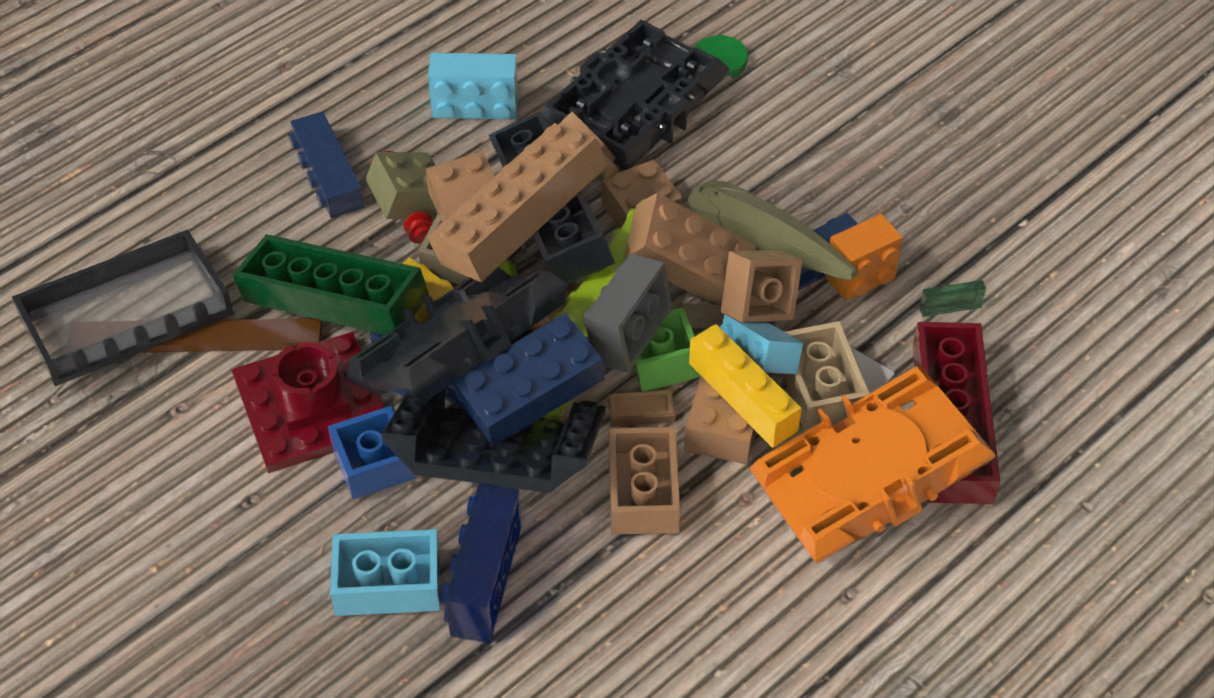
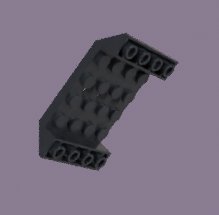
(453, 447)

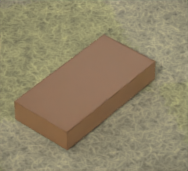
(641, 407)

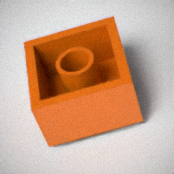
(870, 248)

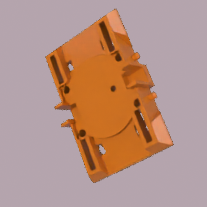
(871, 464)

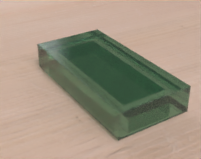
(952, 298)

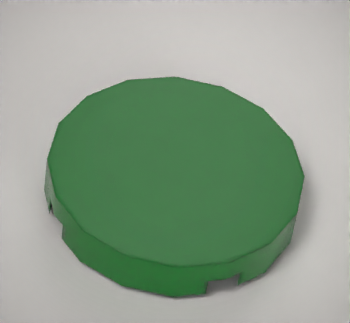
(728, 50)

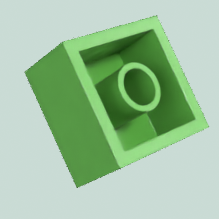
(667, 354)

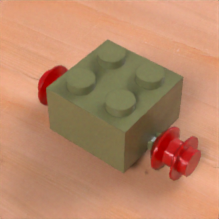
(402, 190)

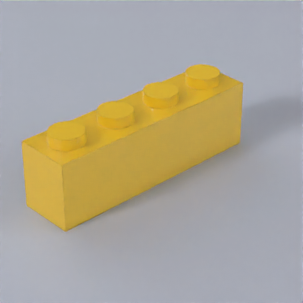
(744, 385)

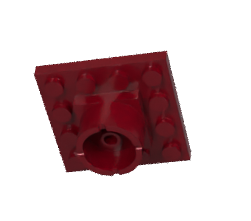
(299, 396)

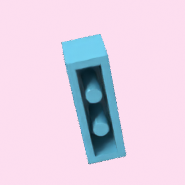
(765, 345)

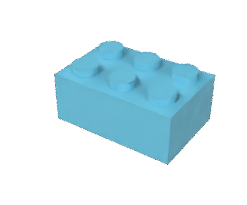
(473, 85)
(385, 572)

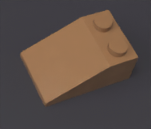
(457, 181)

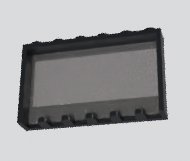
(122, 306)

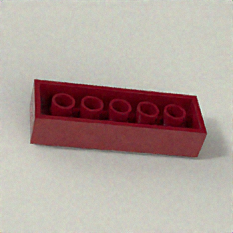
(957, 363)

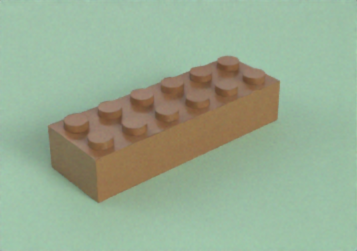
(517, 201)

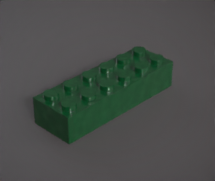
(330, 284)

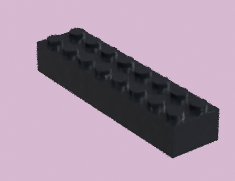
(571, 238)

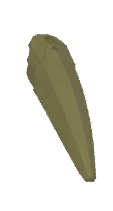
(767, 227)

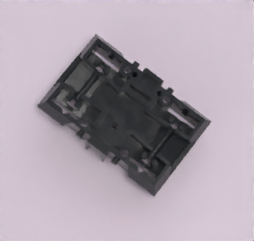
(637, 91)
(464, 330)

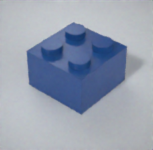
(363, 455)

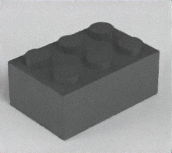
(629, 311)

